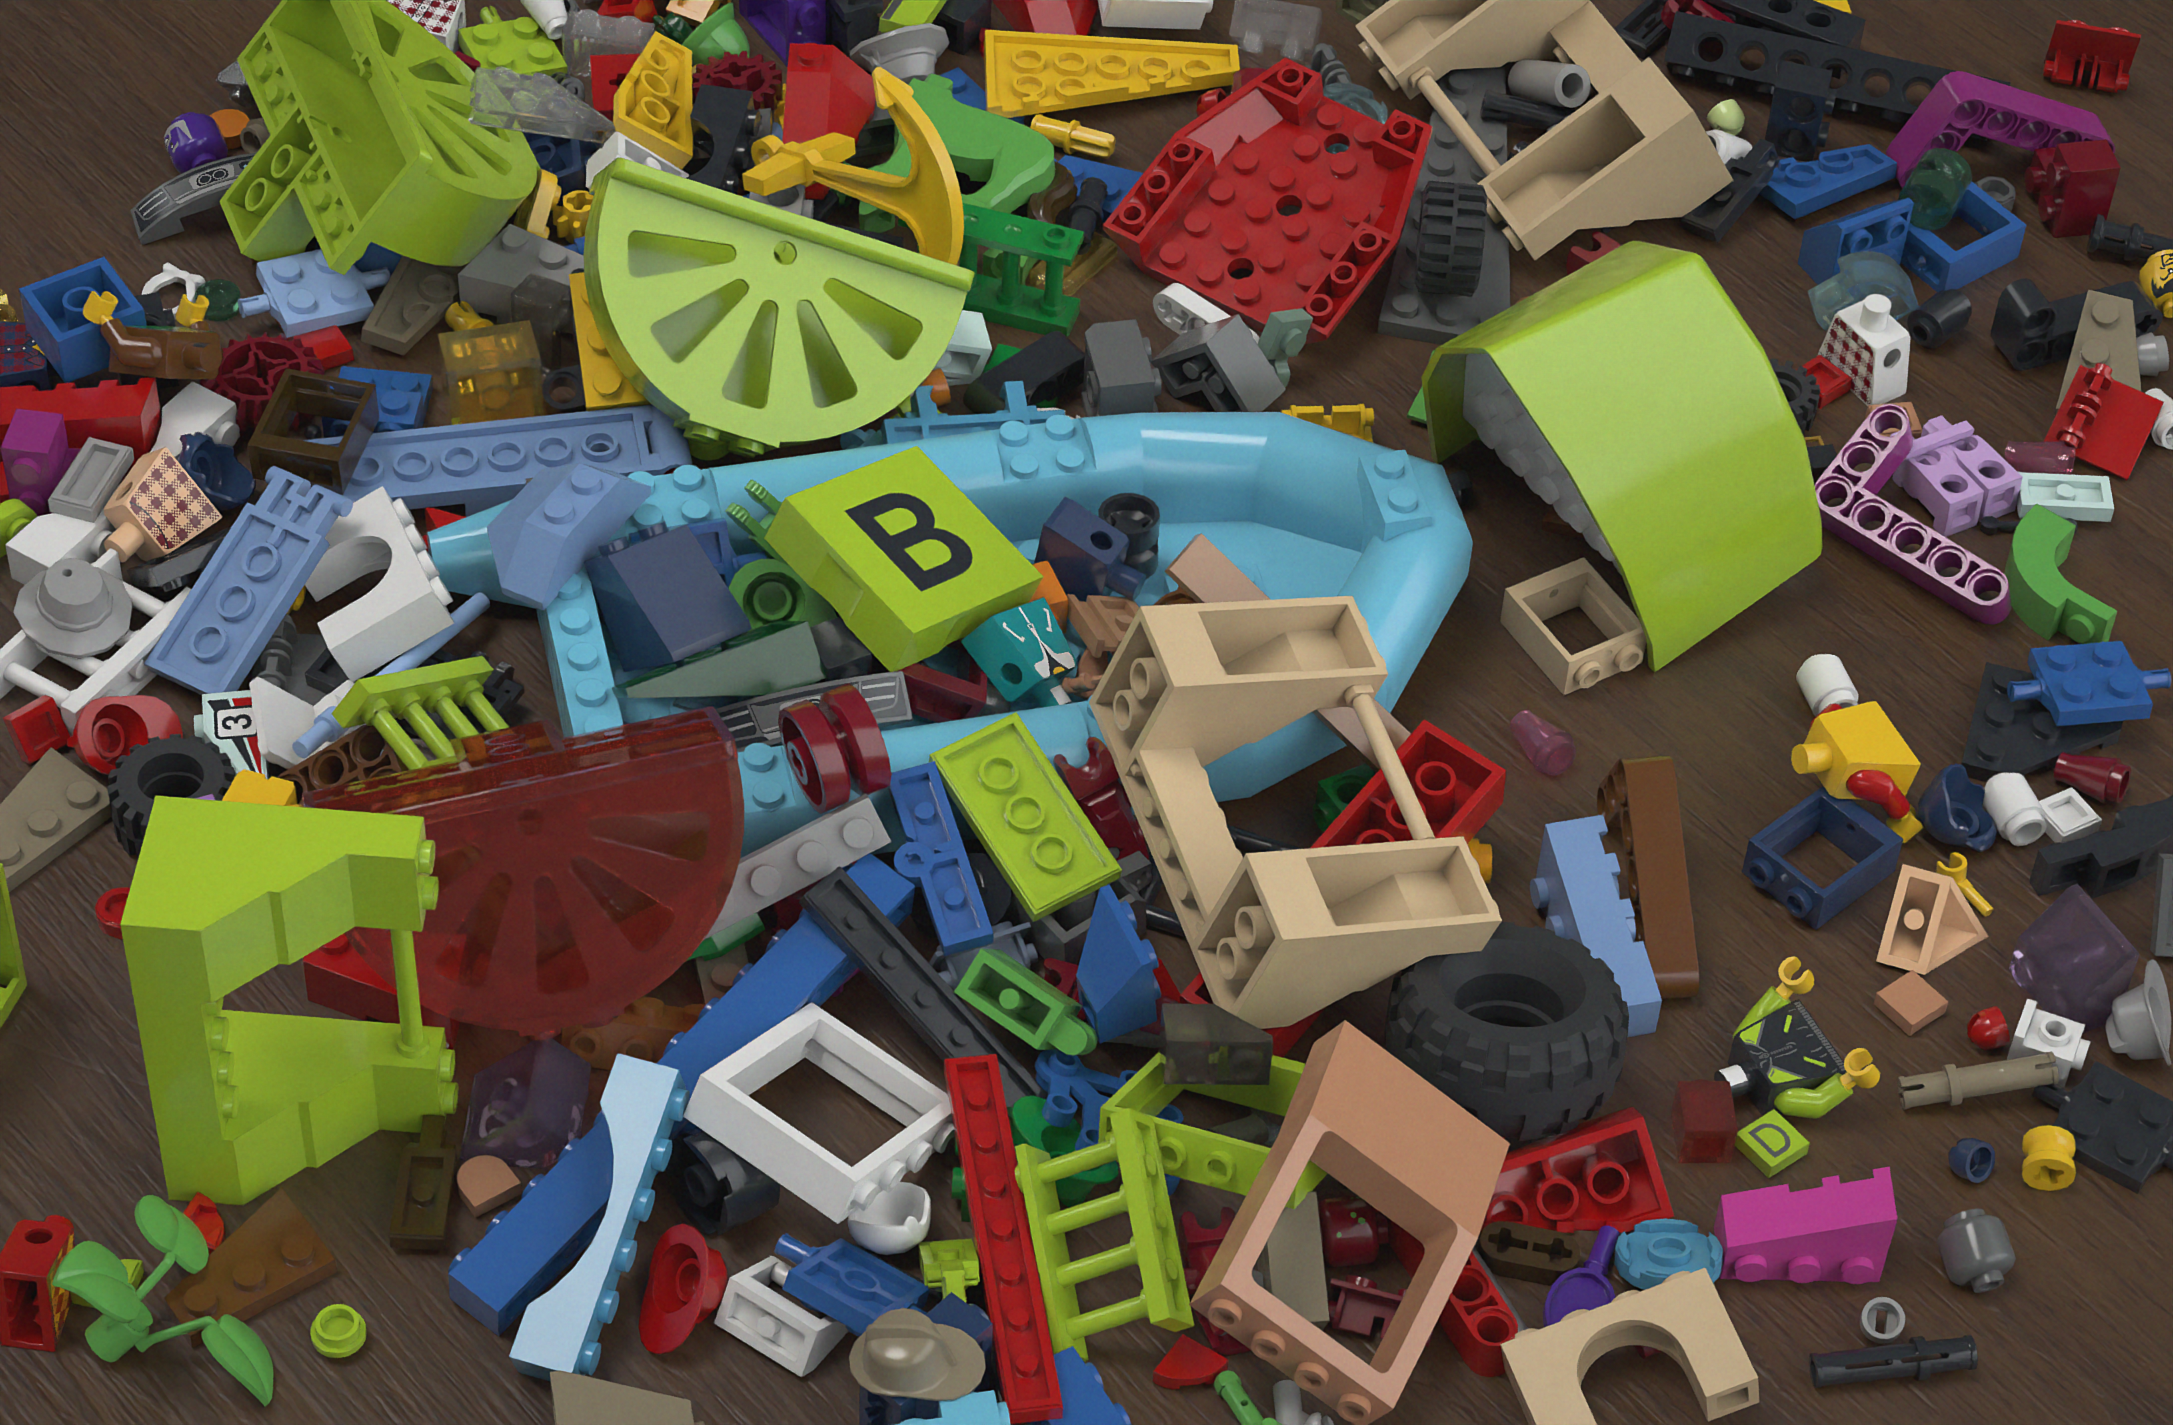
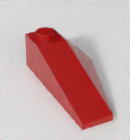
(823, 97)

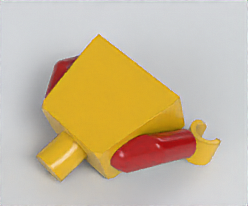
(1862, 758)

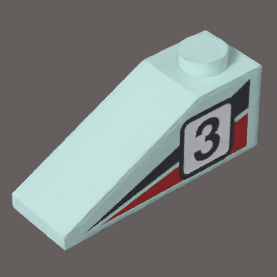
(231, 726)

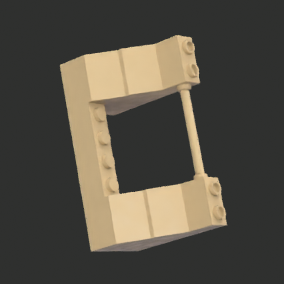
(1609, 163)
(1287, 925)

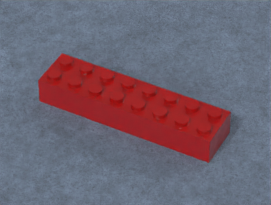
(1456, 794)

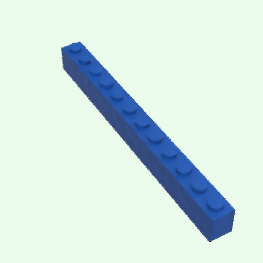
(566, 1206)

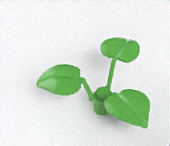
(103, 1282)

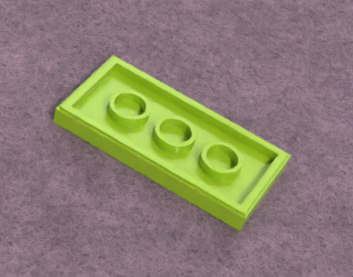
(1025, 816)

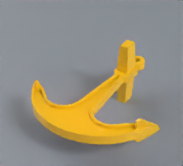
(925, 199)

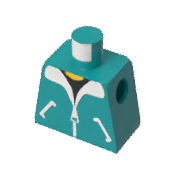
(1023, 653)

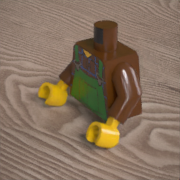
(159, 349)

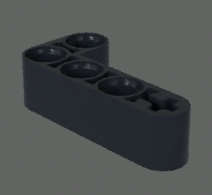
(2043, 332)

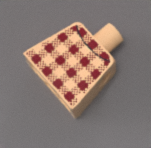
(156, 508)

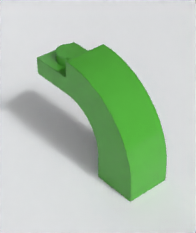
(2038, 589)

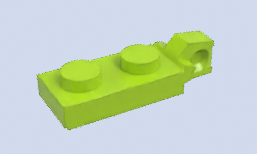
(949, 1266)

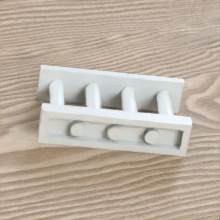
(118, 676)

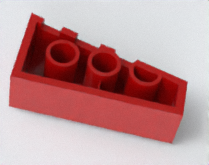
(107, 412)

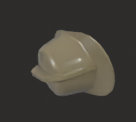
(916, 1358)

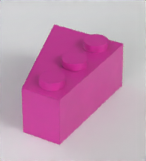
(1808, 1233)

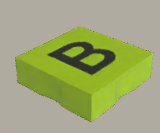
(901, 556)

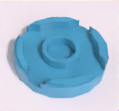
(1664, 1248)

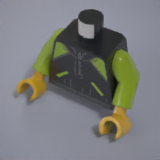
(1787, 1059)

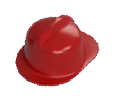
(117, 723)
(682, 1288)

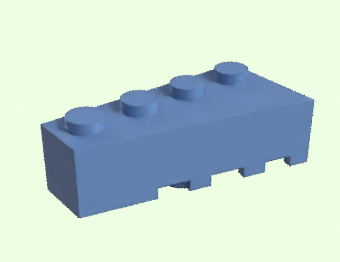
(1581, 902)

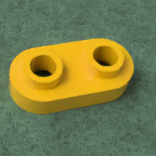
(535, 209)

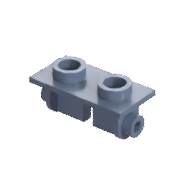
(1006, 938)

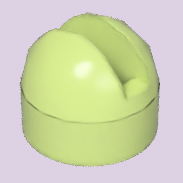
(1726, 117)

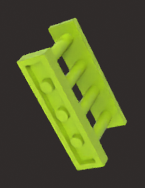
(411, 695)
(1151, 1247)

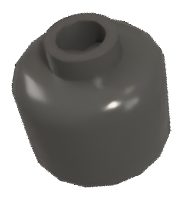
(1976, 1250)

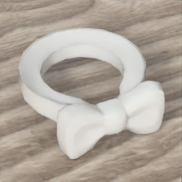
(173, 274)

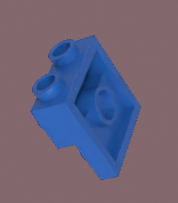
(400, 398)

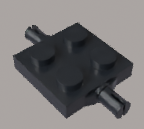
(2115, 1125)

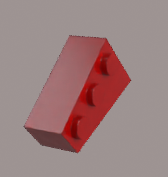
(346, 983)

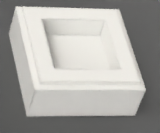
(2069, 816)

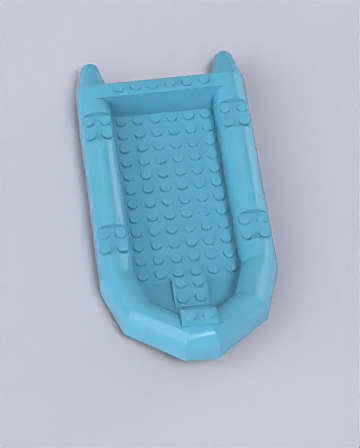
(1270, 491)

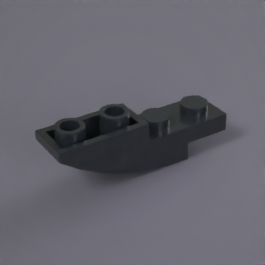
(2109, 858)

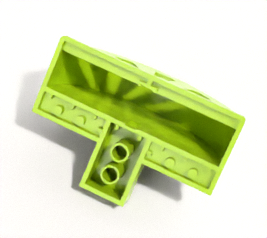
(369, 142)
(756, 315)

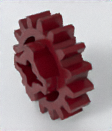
(742, 74)

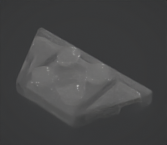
(533, 106)

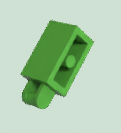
(1025, 1004)

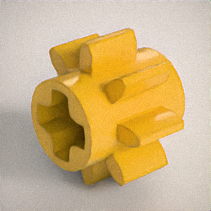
(573, 215)

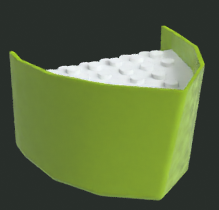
(1647, 429)

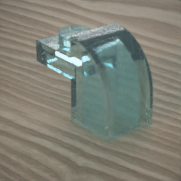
(1859, 277)

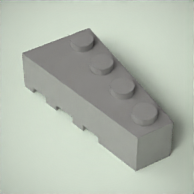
(505, 263)

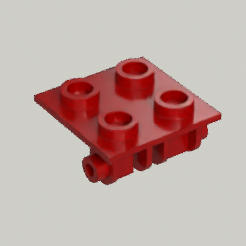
(2090, 49)
(2104, 420)

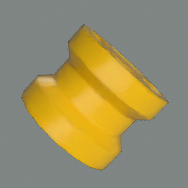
(2048, 1158)

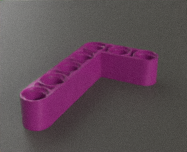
(1980, 106)
(1899, 528)

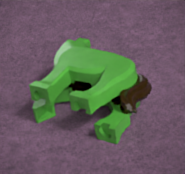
(995, 162)

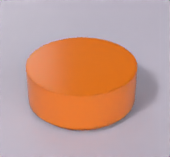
(231, 124)

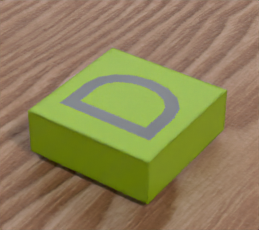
(1771, 1143)

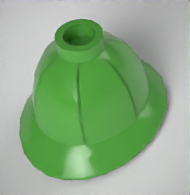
(717, 35)

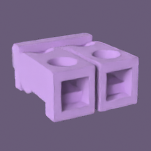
(1957, 476)

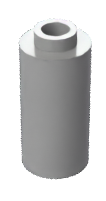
(1549, 82)

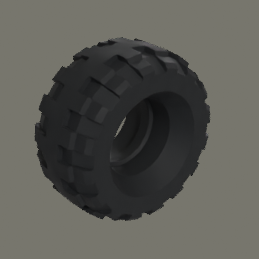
(1513, 1031)

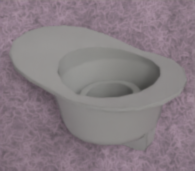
(2142, 1019)

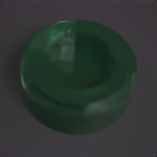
(222, 299)

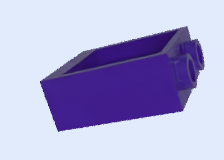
(786, 22)

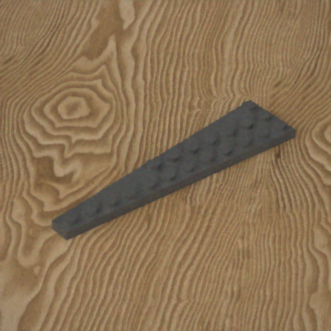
(1440, 316)

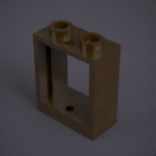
(315, 462)

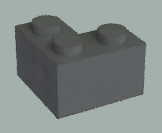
(1223, 364)

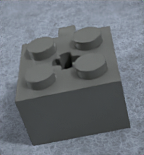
(1118, 371)
(1065, 930)

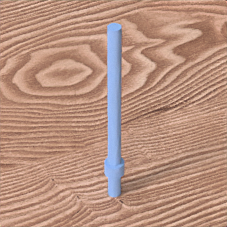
(326, 726)

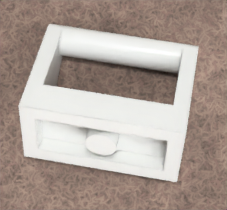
(773, 1322)

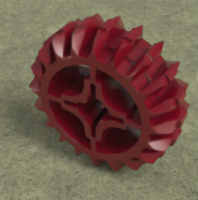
(253, 371)

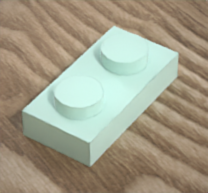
(2067, 495)

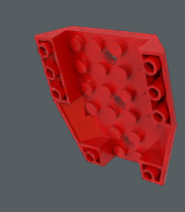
(1226, 175)

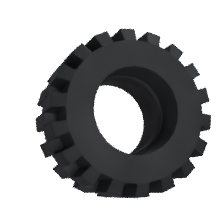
(1450, 238)
(163, 769)

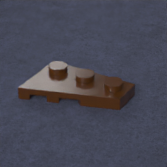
(253, 1268)

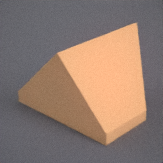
(1927, 922)

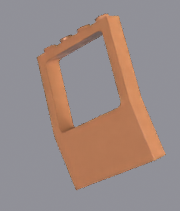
(1403, 1154)

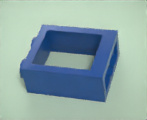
(1954, 269)

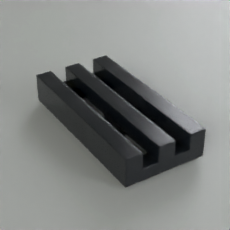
(1650, 35)

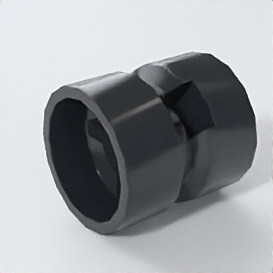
(1140, 521)

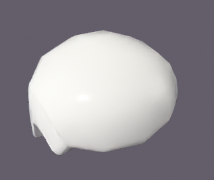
(893, 1220)

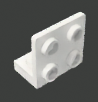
(285, 718)

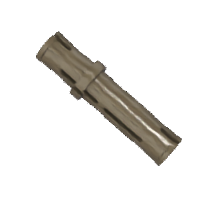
(1955, 1083)

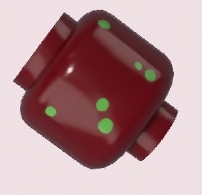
(1350, 1231)

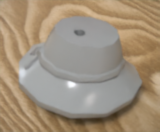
(903, 52)
(74, 609)

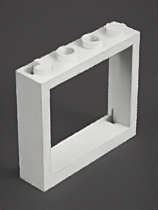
(821, 1179)

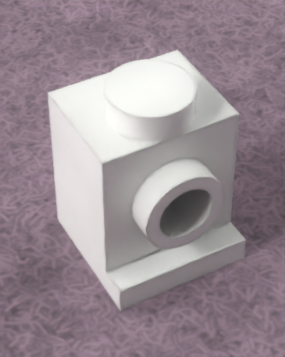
(2046, 1032)

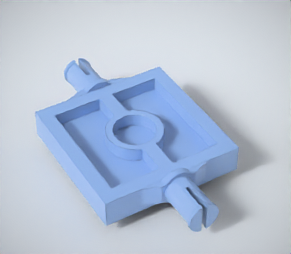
(311, 296)

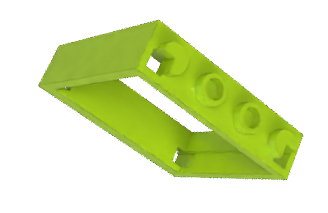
(1204, 1154)

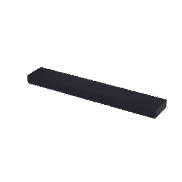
(909, 980)

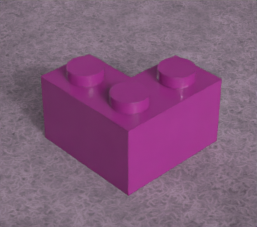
(36, 457)

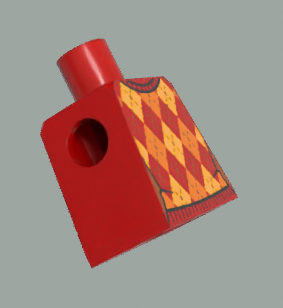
(29, 1264)

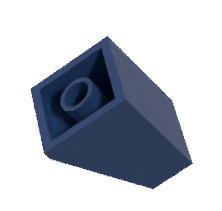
(662, 597)

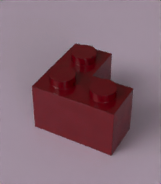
(2073, 185)

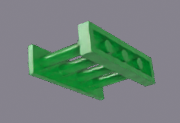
(1007, 300)

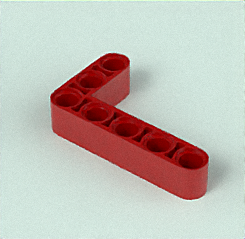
(1469, 1322)

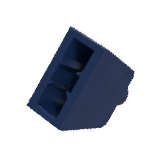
(1087, 554)

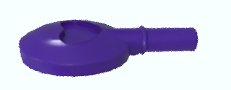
(1583, 1286)

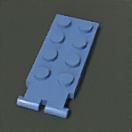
(248, 585)

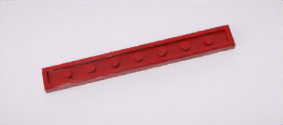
(1002, 1240)

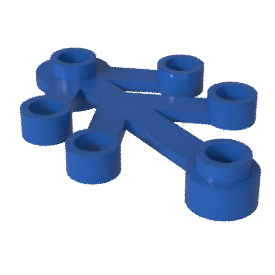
(1066, 1075)

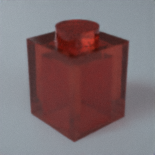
(1704, 1121)

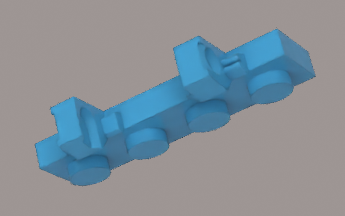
(926, 423)

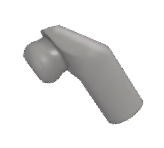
(1289, 1406)

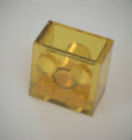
(491, 373)

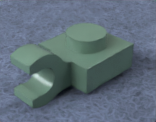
(1284, 338)

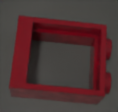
(942, 695)

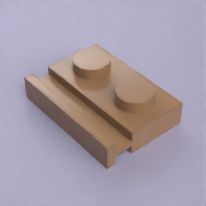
(1101, 620)

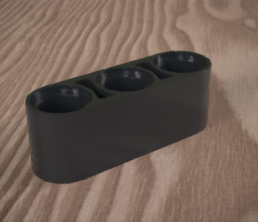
(1046, 368)

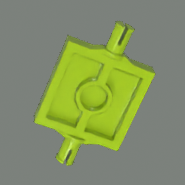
(511, 44)

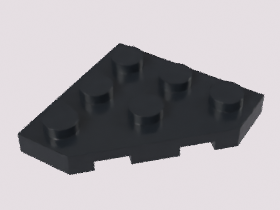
(2022, 732)

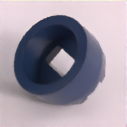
(1973, 1152)

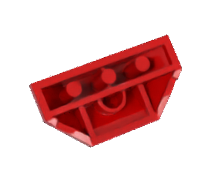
(1050, 16)

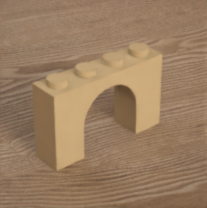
(1676, 1317)

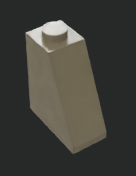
(1295, 1263)
(601, 1402)

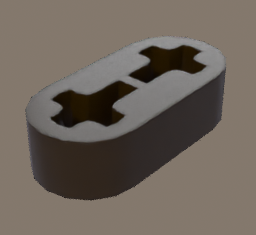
(1527, 1252)

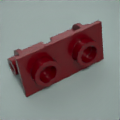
(1360, 1304)

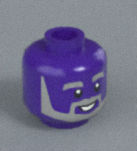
(194, 141)

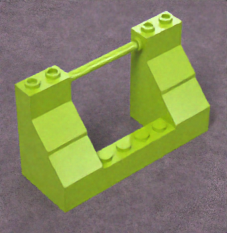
(223, 901)

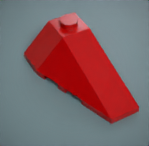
(1583, 1179)

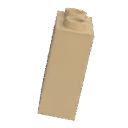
(1573, 586)

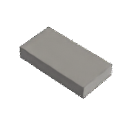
(91, 480)

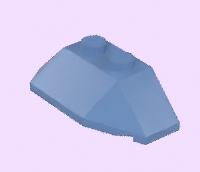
(557, 527)

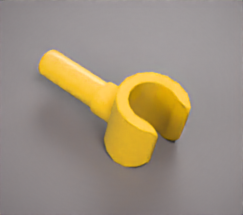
(1958, 871)

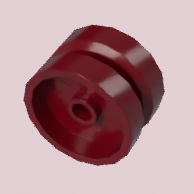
(834, 748)

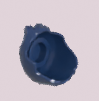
(216, 471)
(1955, 812)

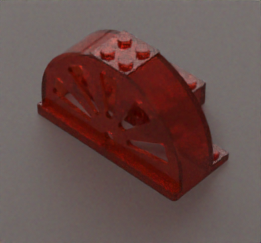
(563, 866)

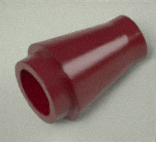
(2095, 776)

